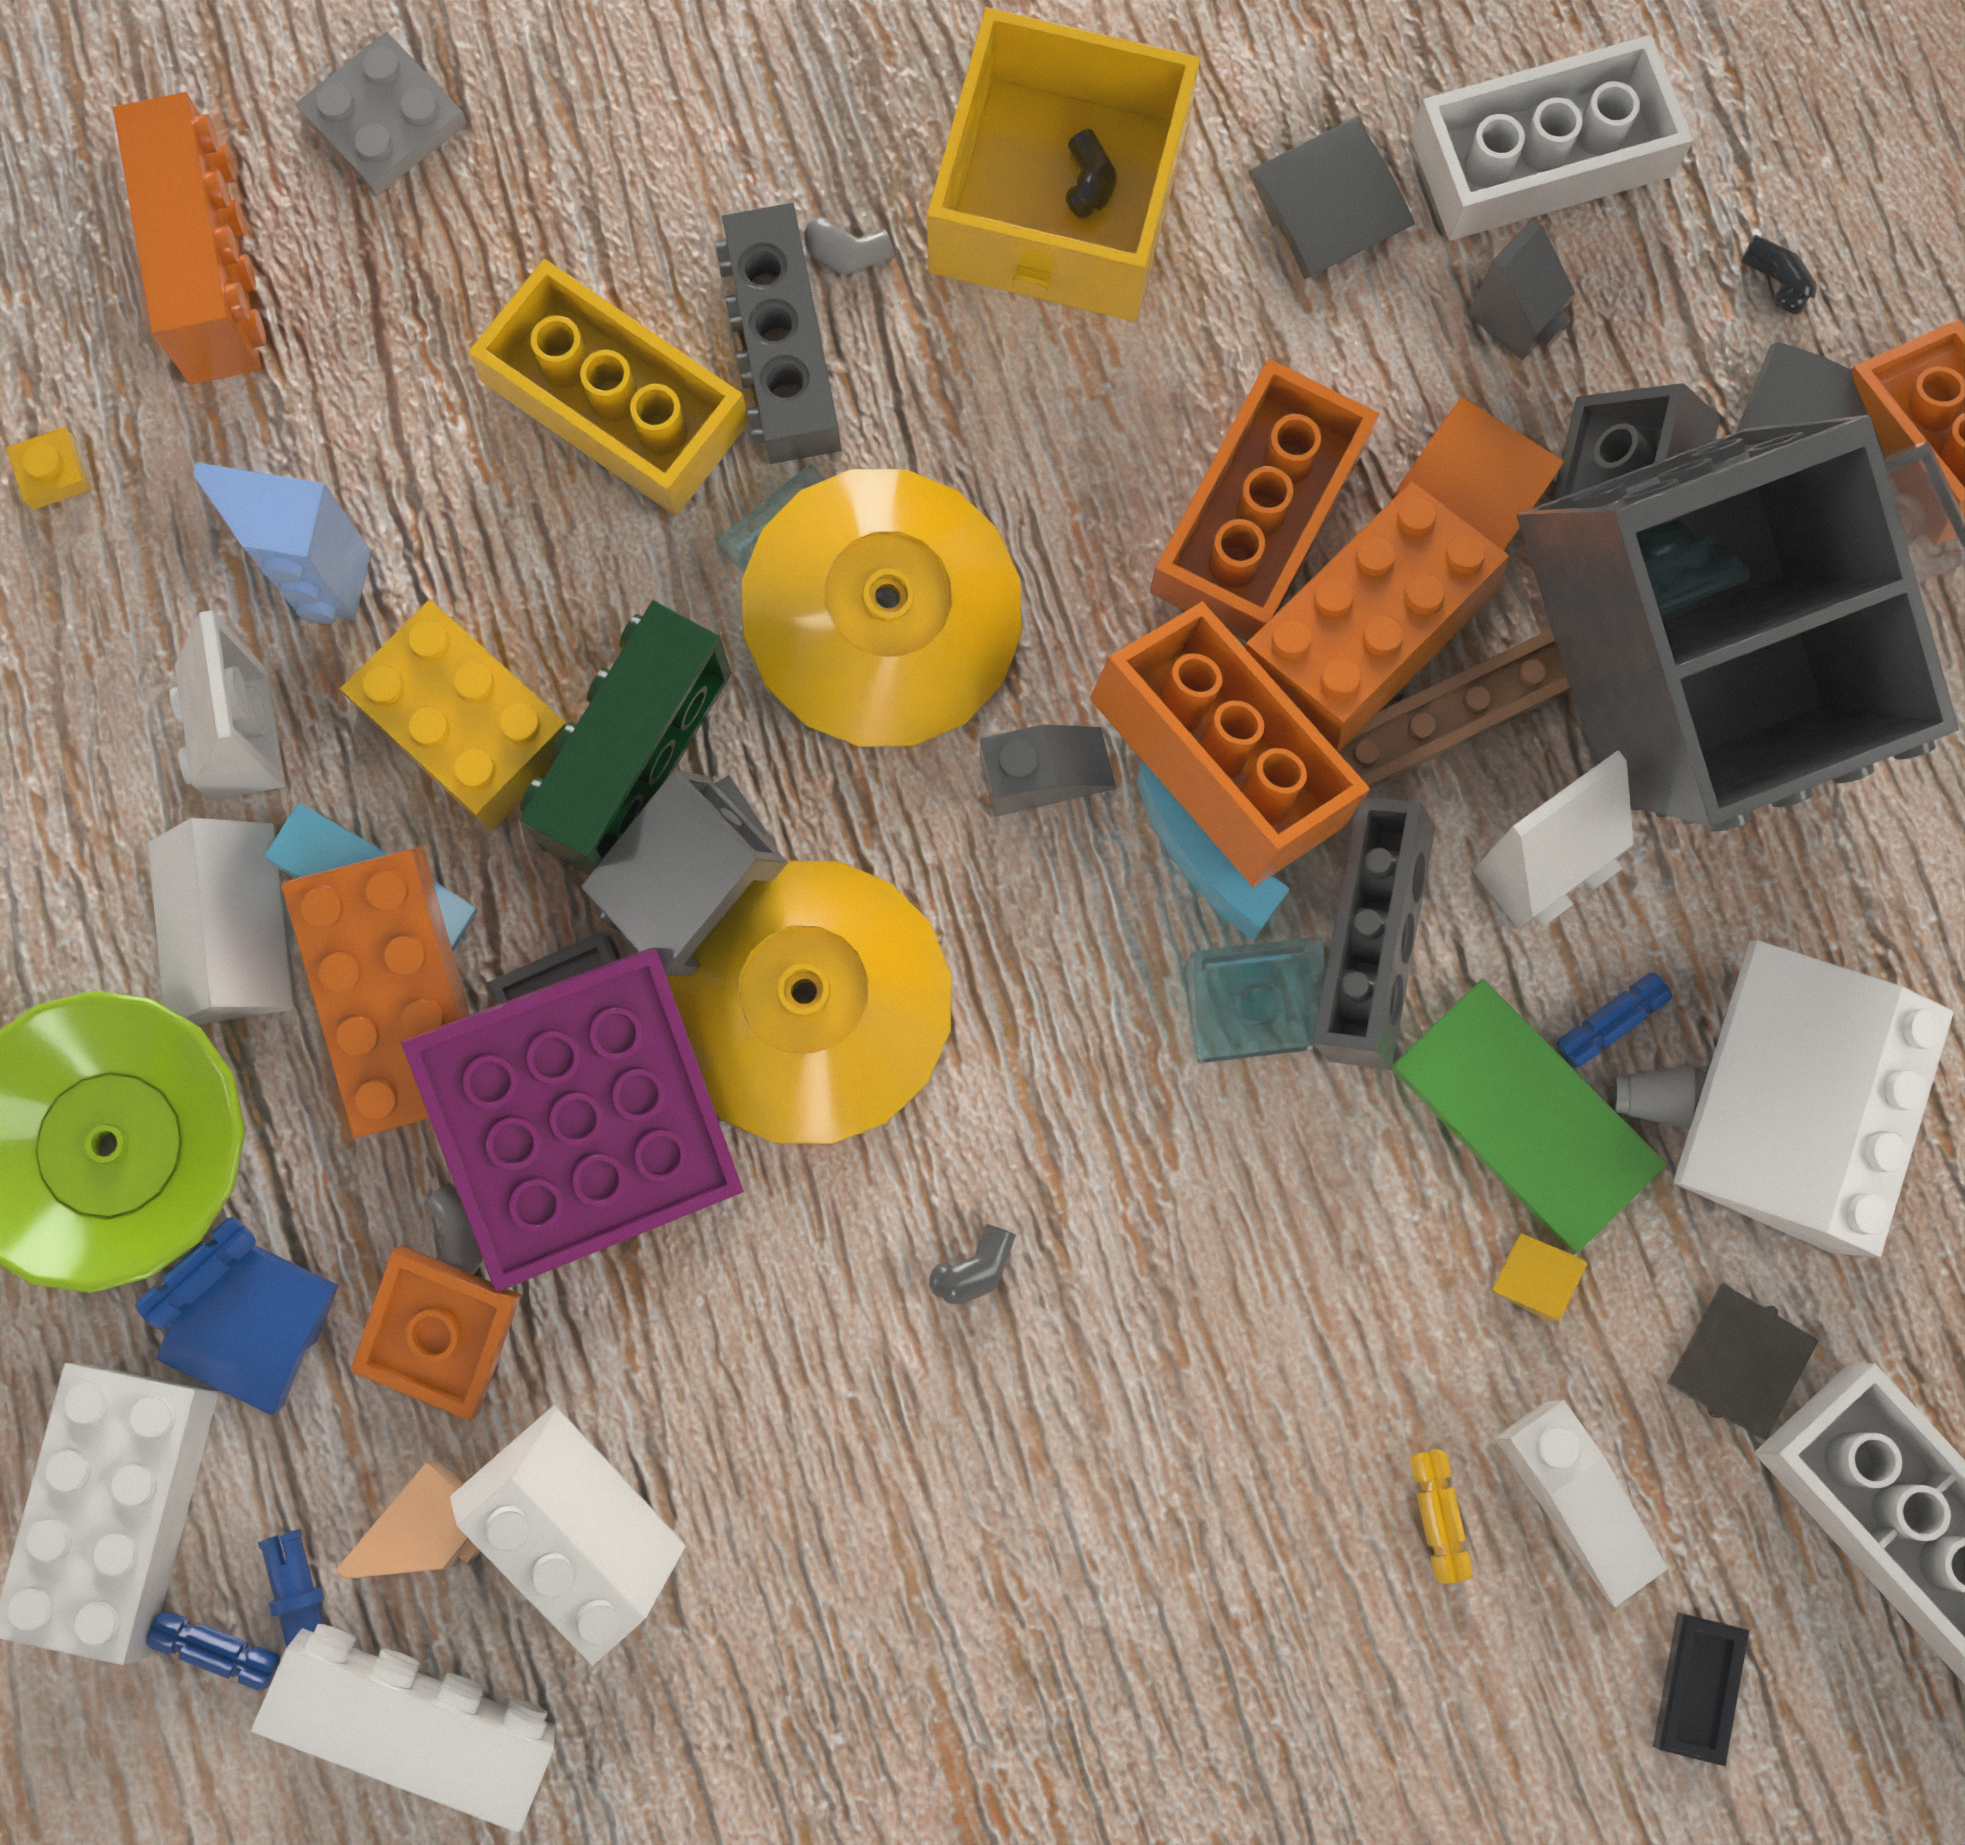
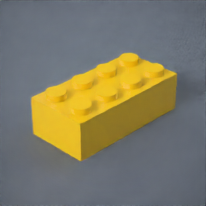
(610, 386)

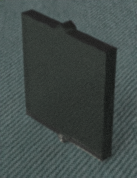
(1743, 1361)

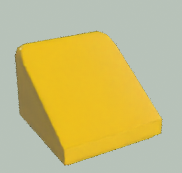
(1539, 1277)

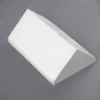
(220, 921)

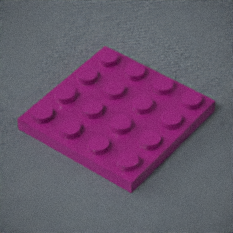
(573, 1117)

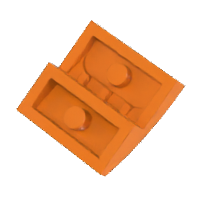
(1483, 471)

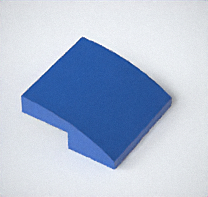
(251, 1329)

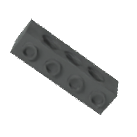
(771, 243)
(1374, 933)

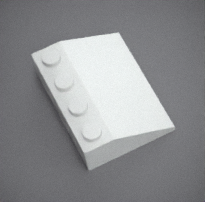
(1814, 1099)

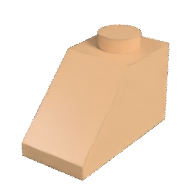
(414, 1531)

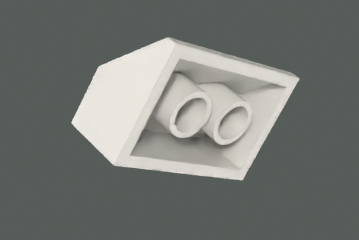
(569, 1533)

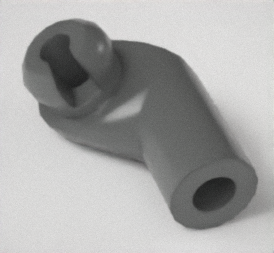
(977, 1274)

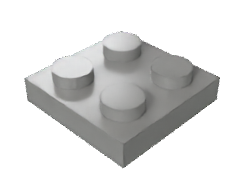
(381, 113)

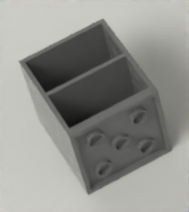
(1766, 682)

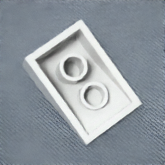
(225, 714)
(1562, 846)

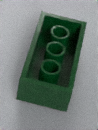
(627, 737)

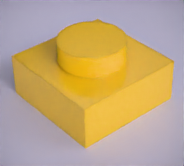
(48, 468)

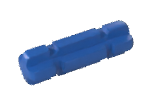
(1614, 1019)
(195, 1273)
(213, 1650)

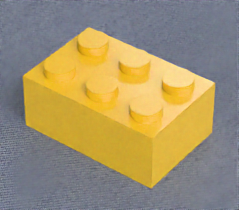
(457, 714)

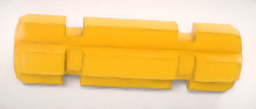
(1441, 1516)

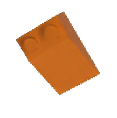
(1920, 397)

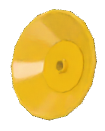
(870, 668)
(851, 1051)

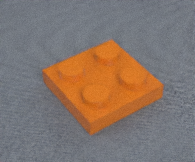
(435, 1332)

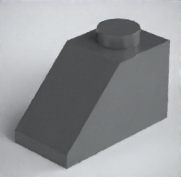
(1524, 293)
(1044, 766)

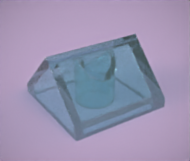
(1254, 998)

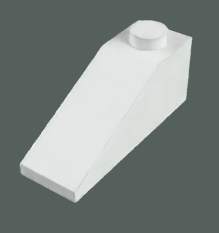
(1582, 1499)

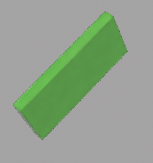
(1528, 1117)

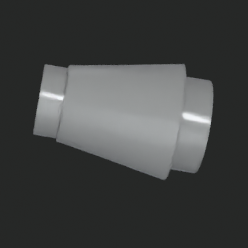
(1660, 1095)

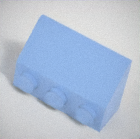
(294, 536)

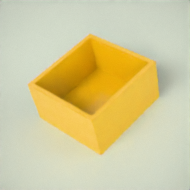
(1008, 167)

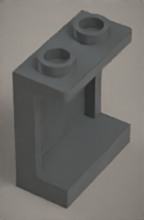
(680, 870)

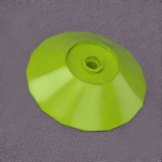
(95, 1071)

